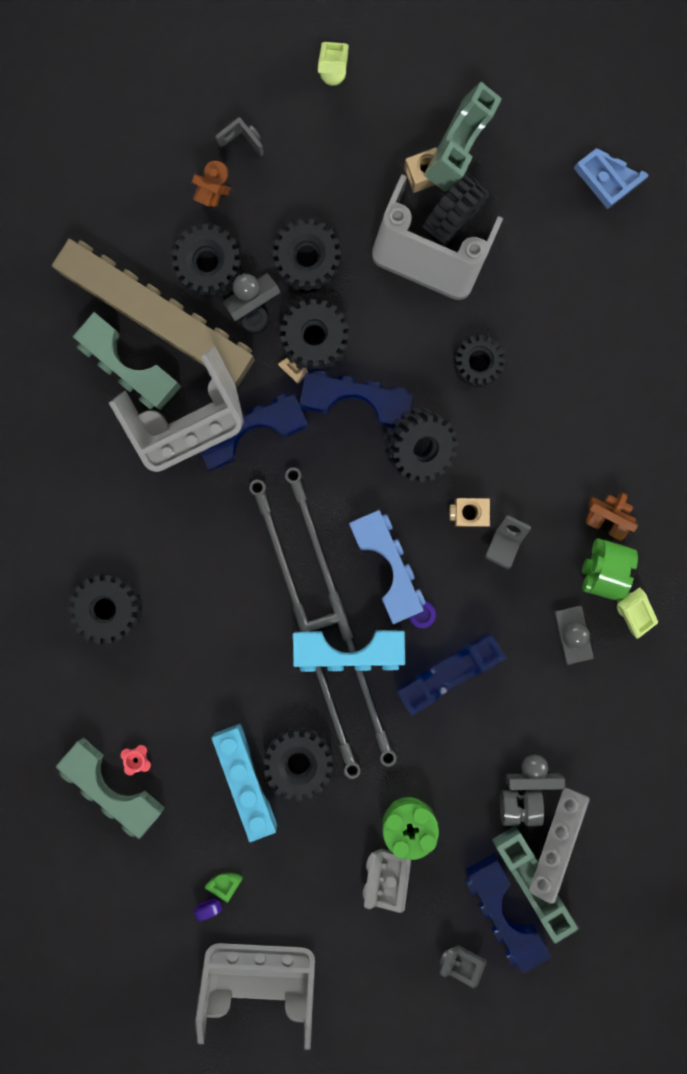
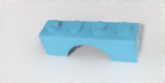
(384, 649)
(243, 783)

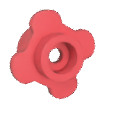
(132, 767)

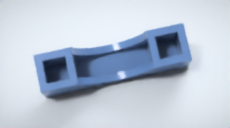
(373, 534)

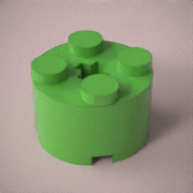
(609, 570)
(425, 828)

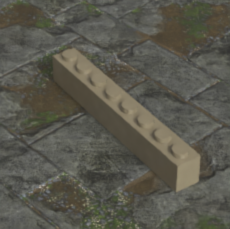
(149, 309)

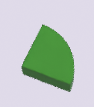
(224, 885)

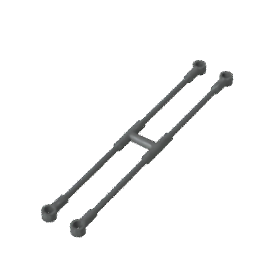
(337, 617)

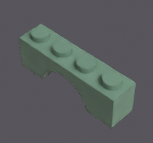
(453, 152)
(102, 340)
(83, 768)
(523, 867)

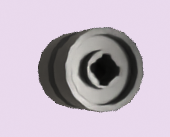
(531, 808)

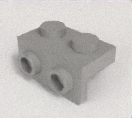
(386, 881)

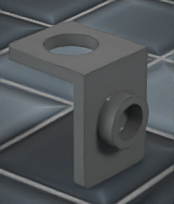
(238, 127)
(506, 542)

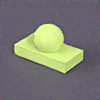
(333, 62)
(637, 612)

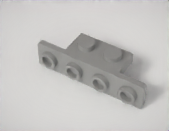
(559, 845)

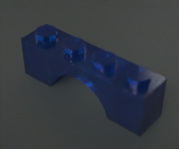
(322, 393)
(282, 416)
(451, 671)
(523, 941)

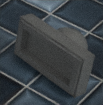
(249, 294)
(573, 634)
(535, 776)

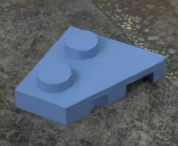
(608, 176)

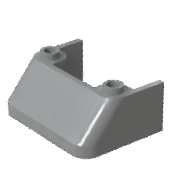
(424, 260)
(167, 444)
(256, 974)

